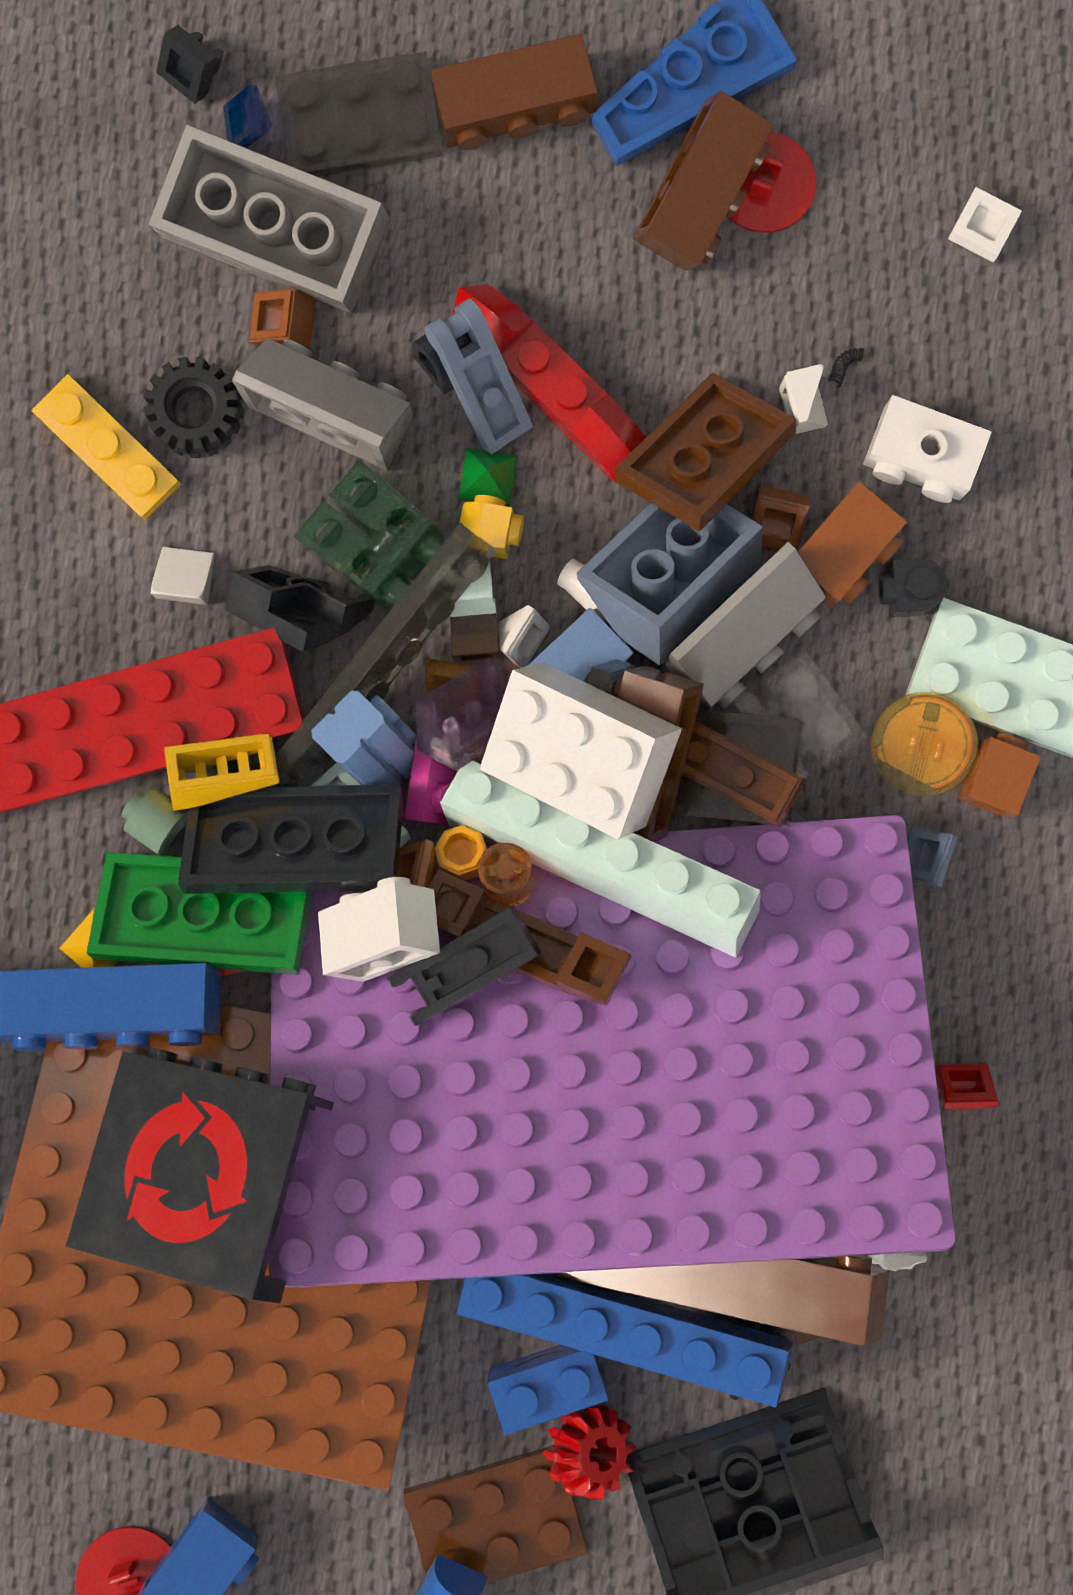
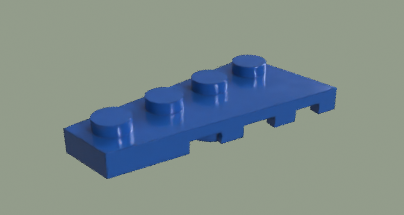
(727, 50)

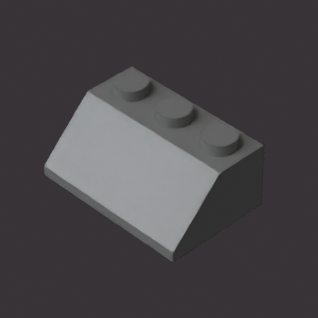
(325, 401)
(749, 628)

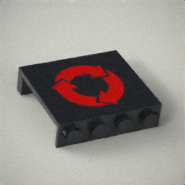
(193, 1171)

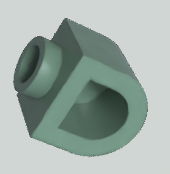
(153, 821)

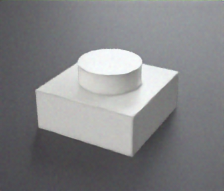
(984, 224)

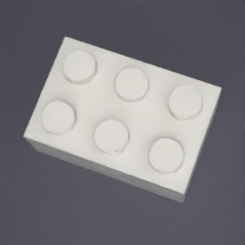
(580, 749)

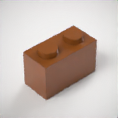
(849, 542)

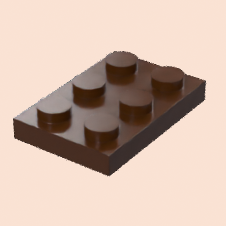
(705, 451)
(497, 1518)

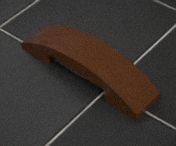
(566, 962)

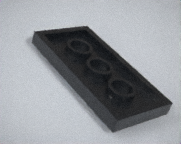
(294, 840)

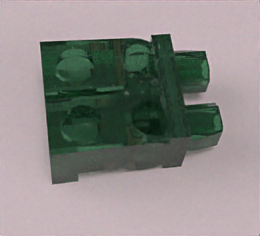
(392, 550)

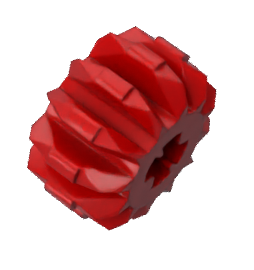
(590, 1451)

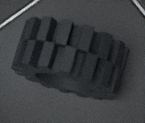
(175, 383)

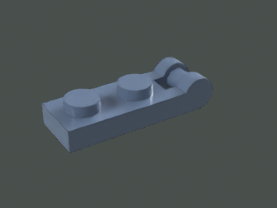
(479, 377)

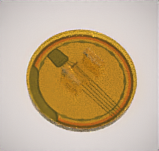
(924, 743)

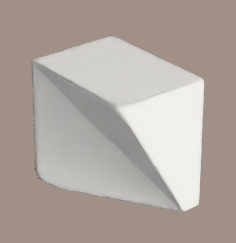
(803, 399)

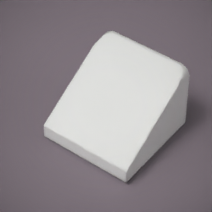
(183, 576)

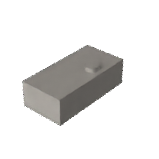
(269, 219)

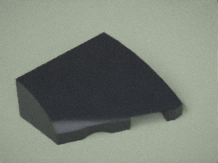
(293, 606)

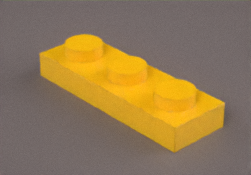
(106, 447)

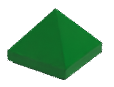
(487, 475)

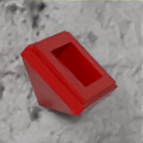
(966, 1086)

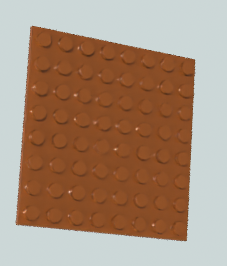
(173, 1361)

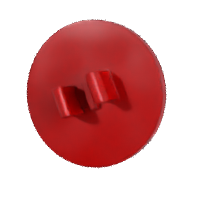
(779, 189)
(120, 1561)

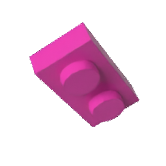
(427, 788)

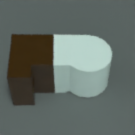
(475, 622)

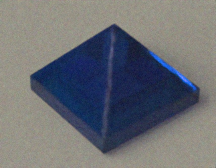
(246, 117)

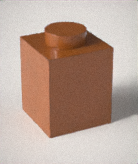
(1000, 775)

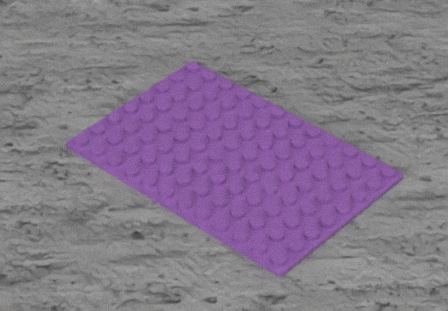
(681, 1125)

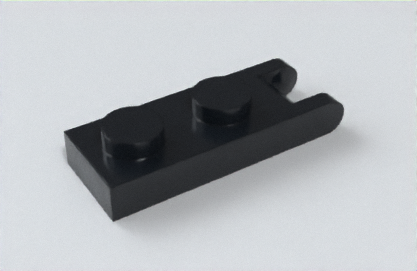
(469, 963)

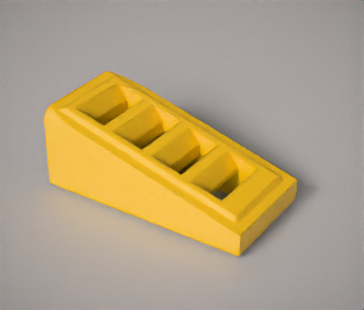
(199, 756)

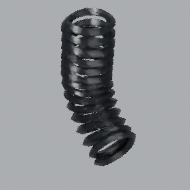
(849, 360)

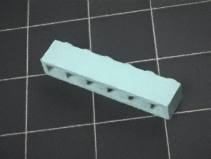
(622, 870)

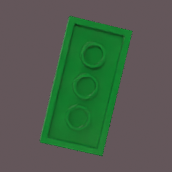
(151, 921)

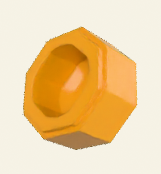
(460, 851)

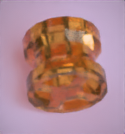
(502, 863)

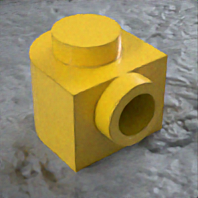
(494, 523)

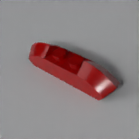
(556, 382)

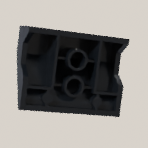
(755, 1503)

